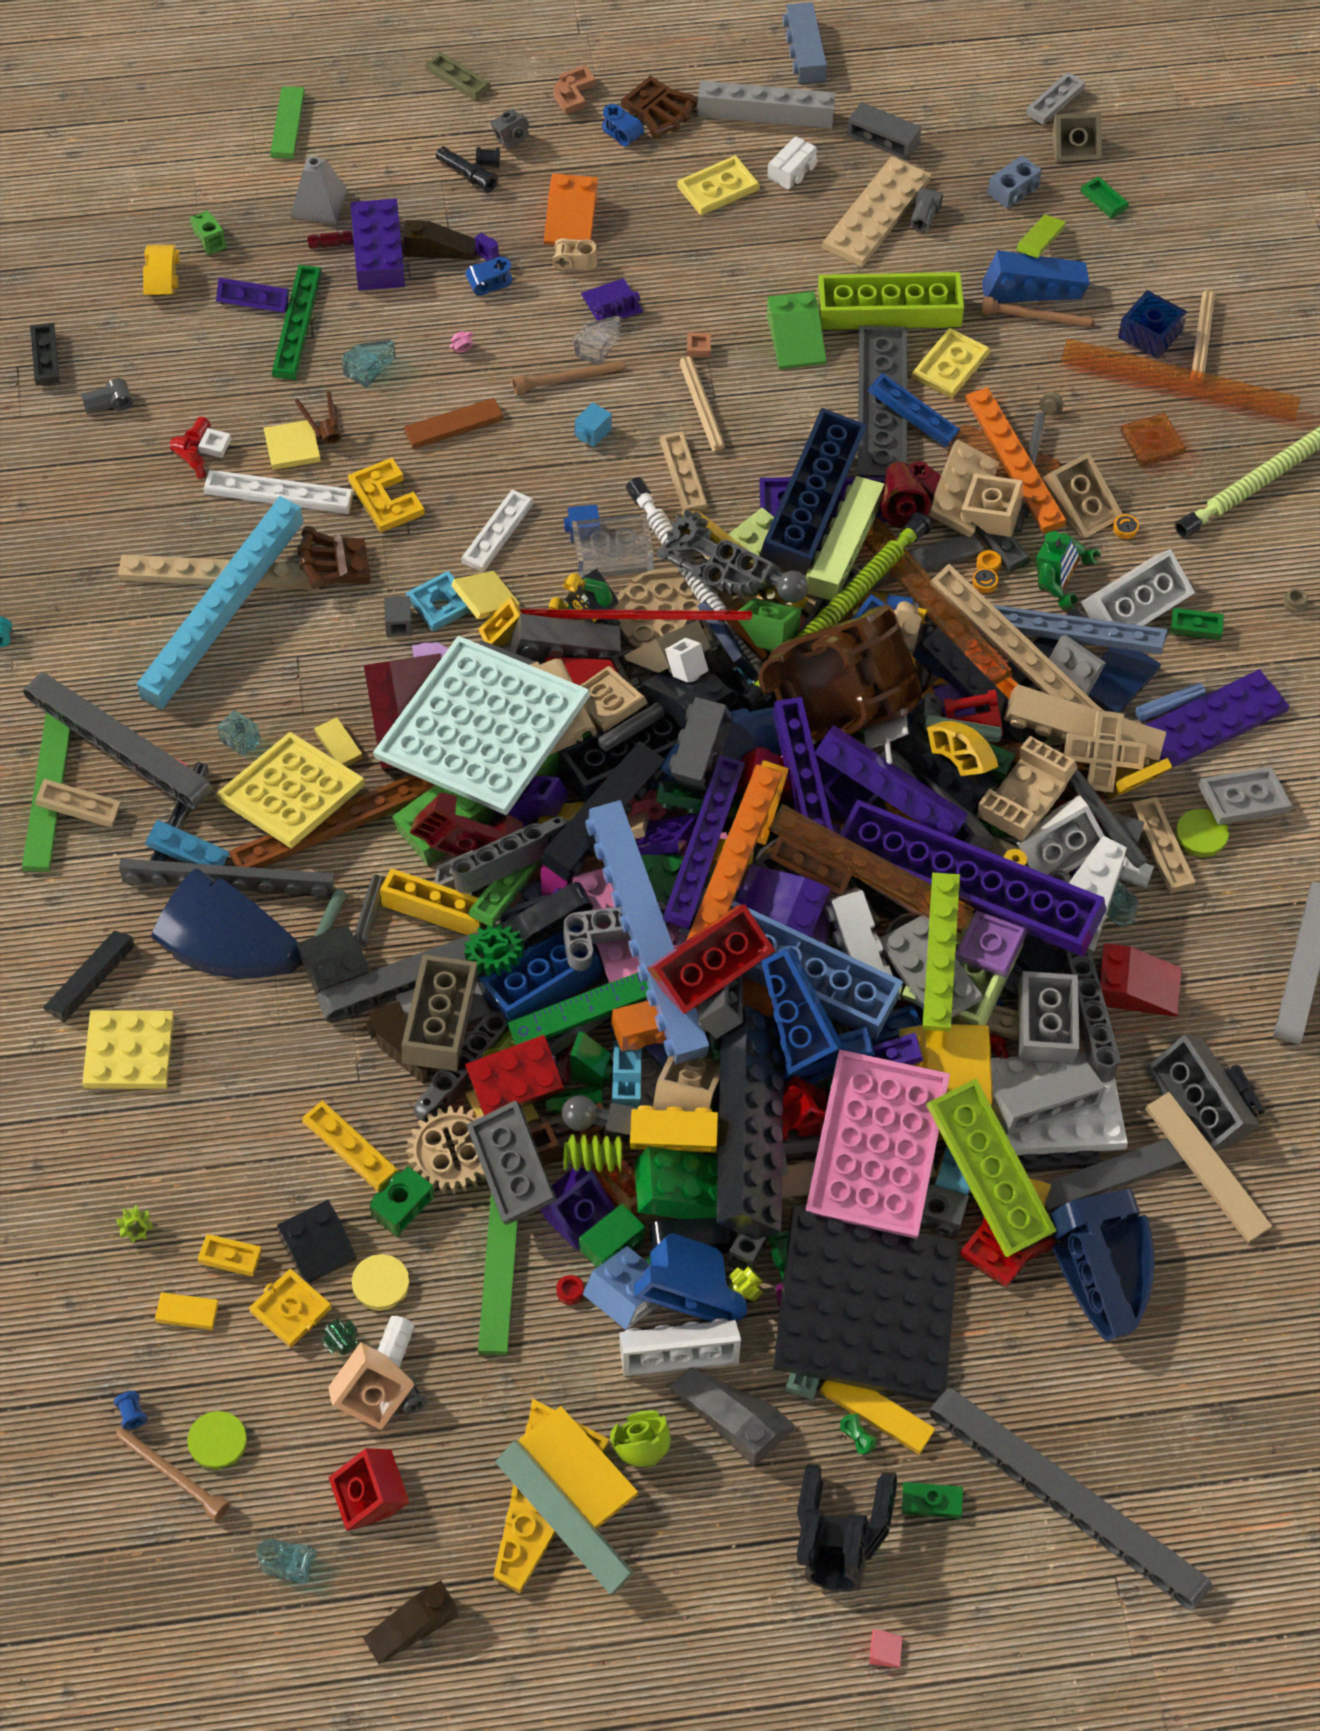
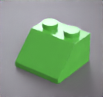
(771, 623)

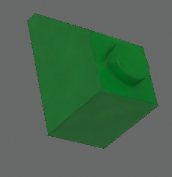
(590, 1062)

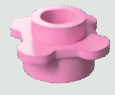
(462, 341)

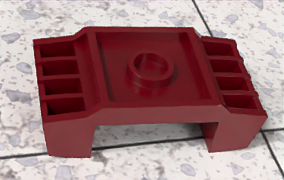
(455, 833)

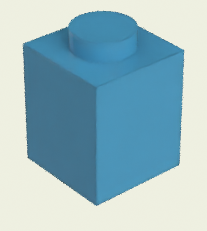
(593, 424)

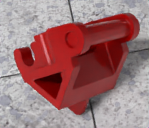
(801, 1108)

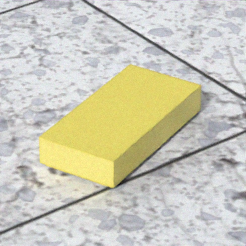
(338, 742)

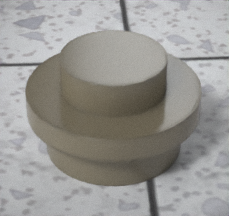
(1051, 403)
(1295, 600)

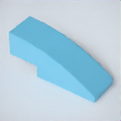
(626, 1076)

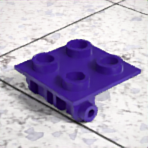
(612, 300)

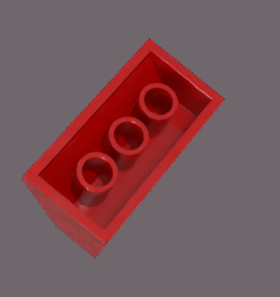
(711, 959)

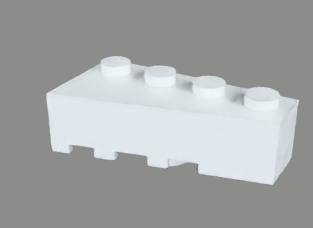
(1100, 874)
(853, 928)

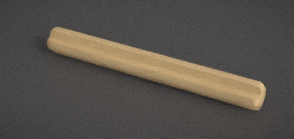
(1203, 331)
(702, 404)

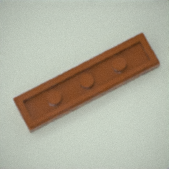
(453, 423)

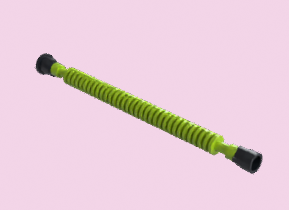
(852, 593)

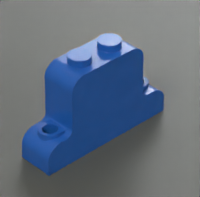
(690, 1280)

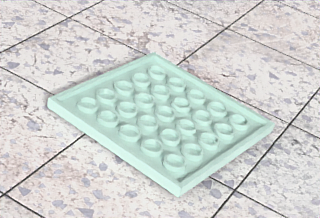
(482, 724)

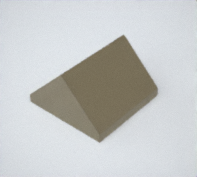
(1077, 137)

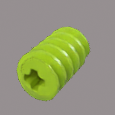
(593, 1153)

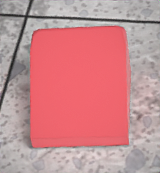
(885, 1649)

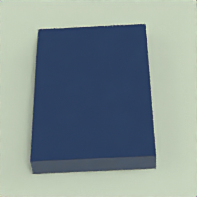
(730, 644)
(1122, 678)

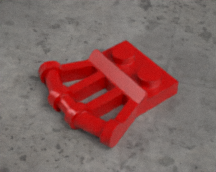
(988, 1256)

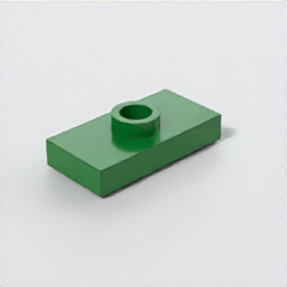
(932, 1500)

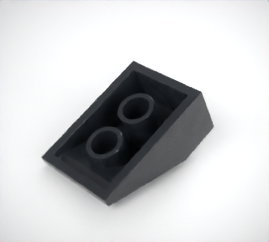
(677, 694)

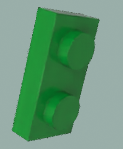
(1197, 624)
(557, 1101)

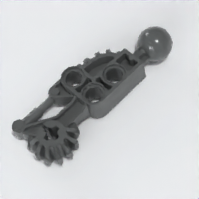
(735, 576)
(581, 1113)

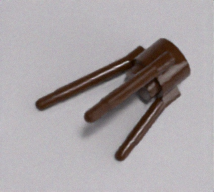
(329, 428)

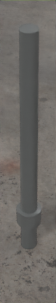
(1032, 453)

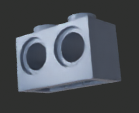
(1014, 182)

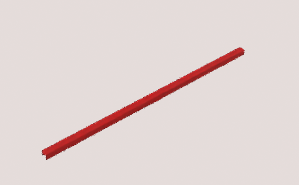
(640, 614)

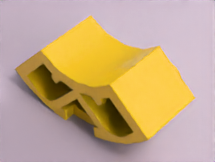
(160, 269)
(963, 746)

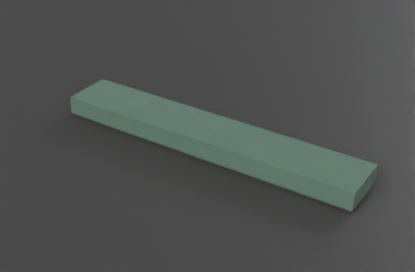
(564, 1517)

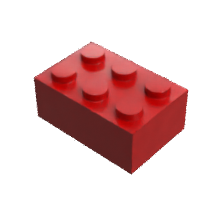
(516, 1073)

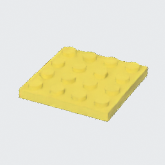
(290, 789)

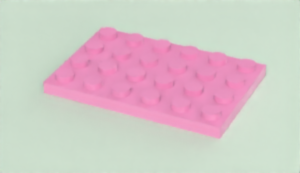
(876, 1144)

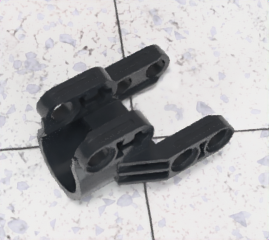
(835, 1546)

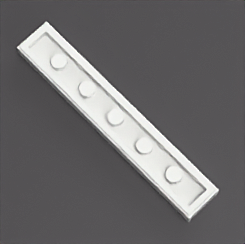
(269, 489)

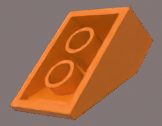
(571, 208)

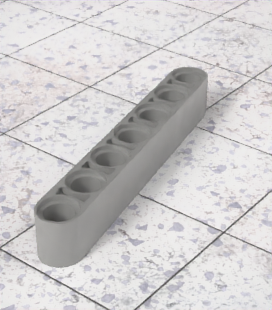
(1302, 973)

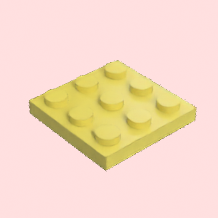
(128, 1050)

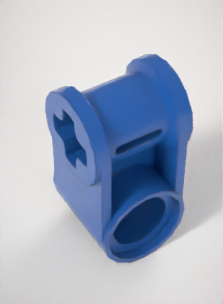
(621, 125)
(488, 277)

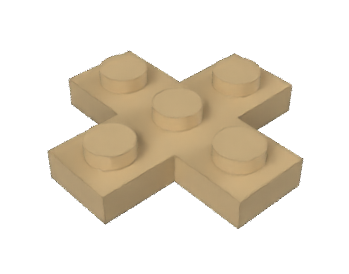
(1105, 750)

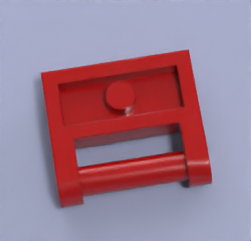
(989, 717)

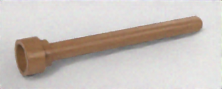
(992, 306)
(523, 384)
(215, 1506)

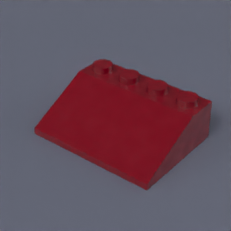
(392, 687)

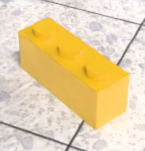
(674, 1129)

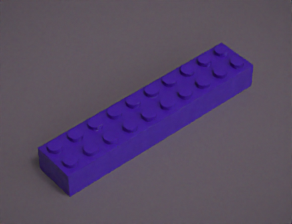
(988, 882)

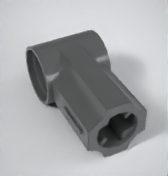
(927, 204)
(114, 395)

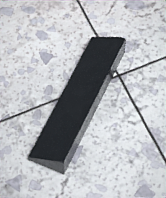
(89, 975)

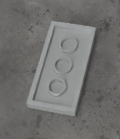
(908, 954)

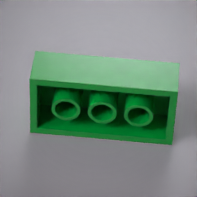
(676, 1183)

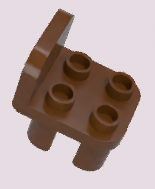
(846, 673)

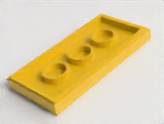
(578, 1467)

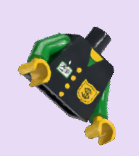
(588, 594)

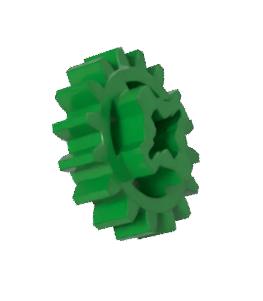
(494, 949)

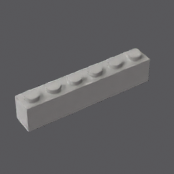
(766, 104)

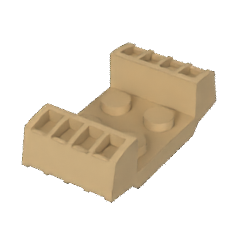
(1028, 789)

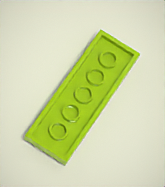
(991, 1167)

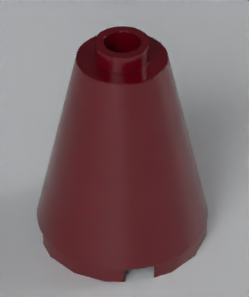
(903, 495)

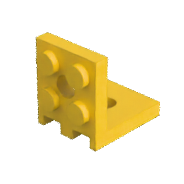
(1130, 778)

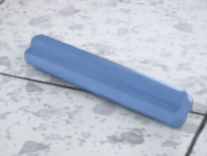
(1170, 701)

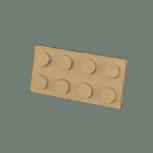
(954, 484)

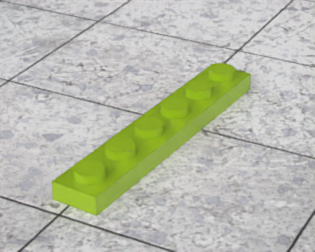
(941, 952)

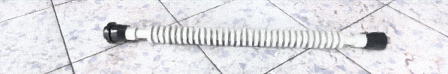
(704, 592)

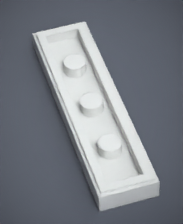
(497, 531)

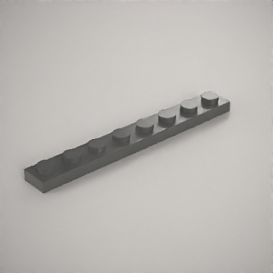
(241, 878)

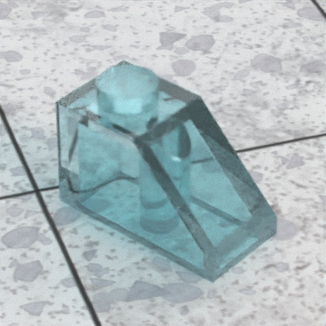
(367, 361)

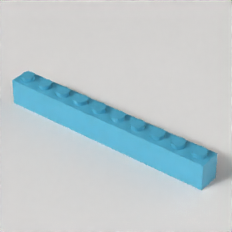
(220, 603)

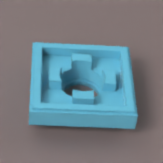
(435, 589)

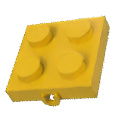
(290, 1308)

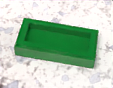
(1104, 197)

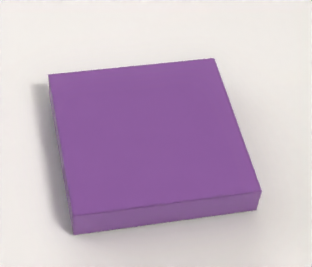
(991, 944)

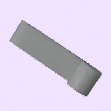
(592, 934)

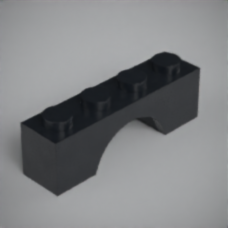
(917, 750)

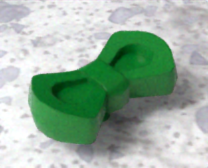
(851, 1425)

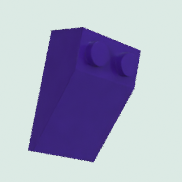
(784, 897)

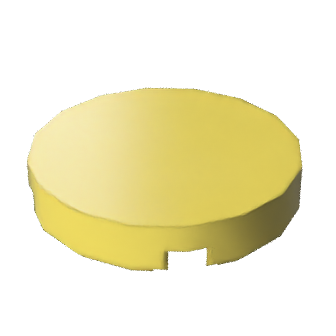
(380, 1282)

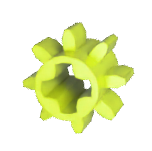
(746, 1283)

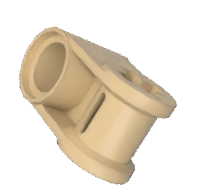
(576, 254)

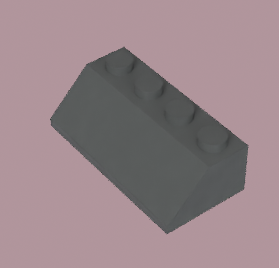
(1203, 1091)

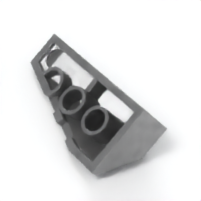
(737, 1417)

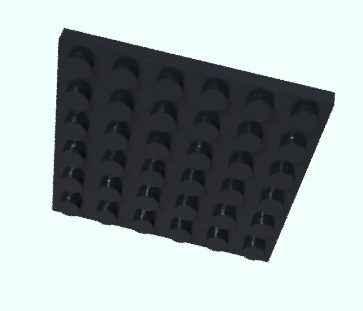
(866, 1307)

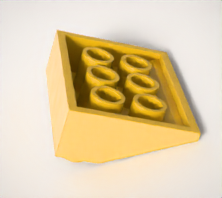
(960, 1052)

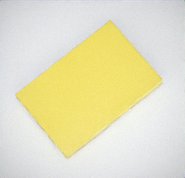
(718, 185)
(950, 363)

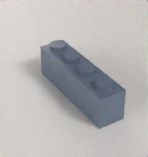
(805, 43)

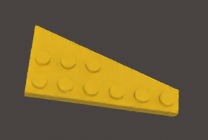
(525, 1530)

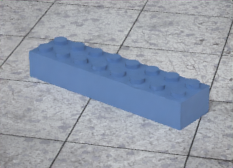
(845, 986)

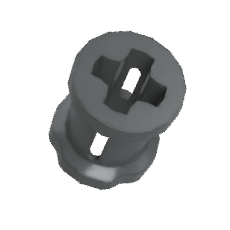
(414, 1400)

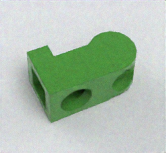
(208, 232)

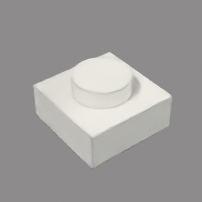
(214, 443)

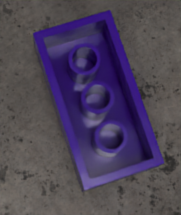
(377, 244)

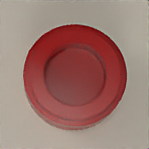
(570, 1290)

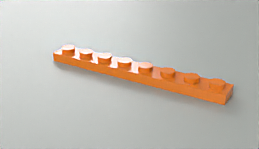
(1015, 460)
(738, 847)

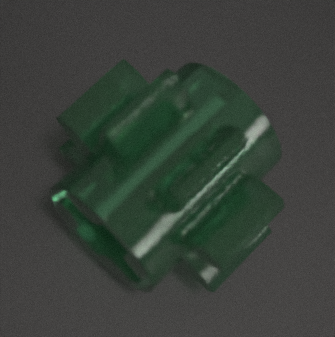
(340, 1336)

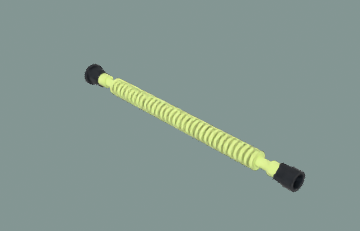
(1250, 483)

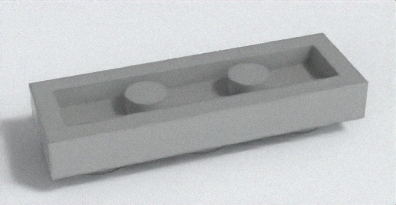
(1055, 98)

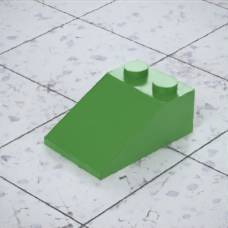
(796, 330)

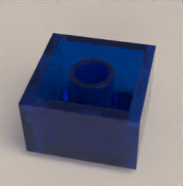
(1152, 324)

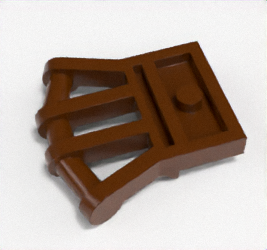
(650, 96)
(348, 555)

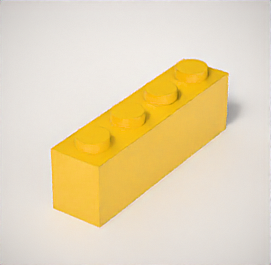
(429, 902)

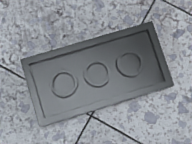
(511, 1162)

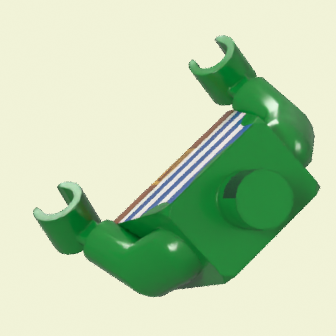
(1057, 563)

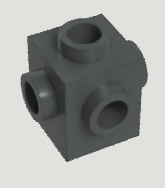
(510, 128)

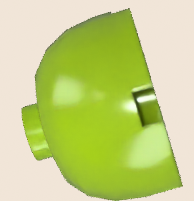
(642, 1439)

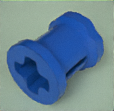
(130, 1410)

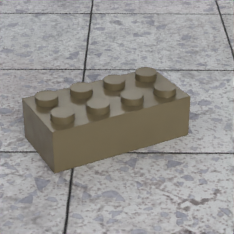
(439, 1013)

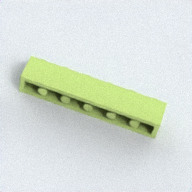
(845, 538)

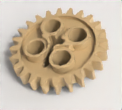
(427, 1157)

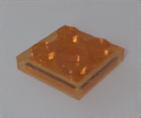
(1152, 439)

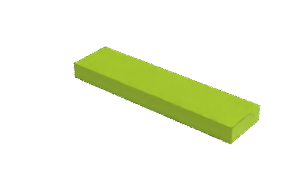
(1040, 236)

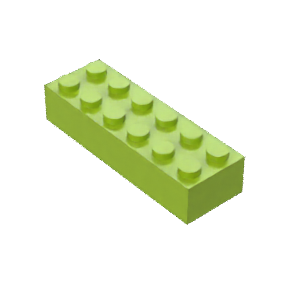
(890, 300)

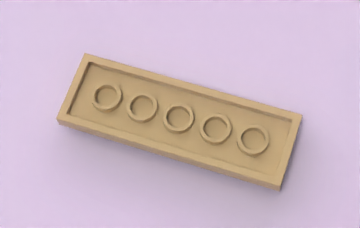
(876, 211)

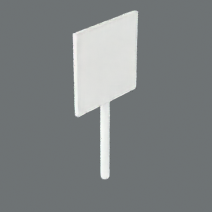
(884, 733)

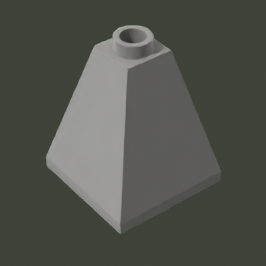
(319, 193)

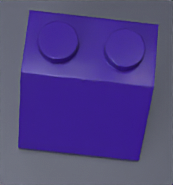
(578, 1205)

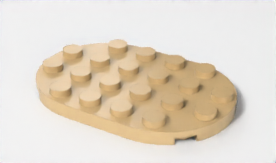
(661, 591)

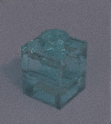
(238, 724)

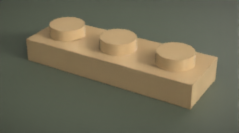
(77, 803)

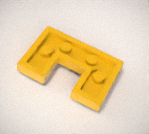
(384, 512)

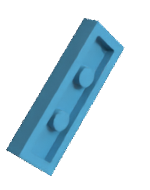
(184, 846)

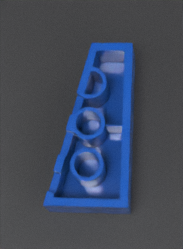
(1027, 278)
(800, 1017)

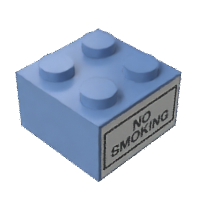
(613, 1288)

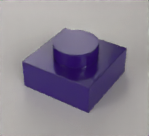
(486, 247)

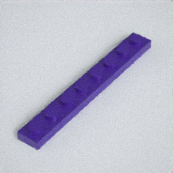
(703, 842)

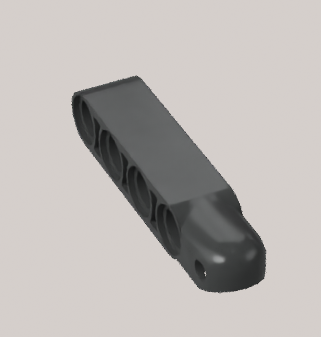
(504, 855)
(459, 1080)

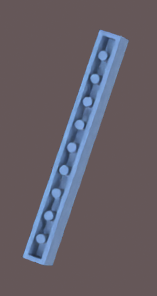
(644, 923)

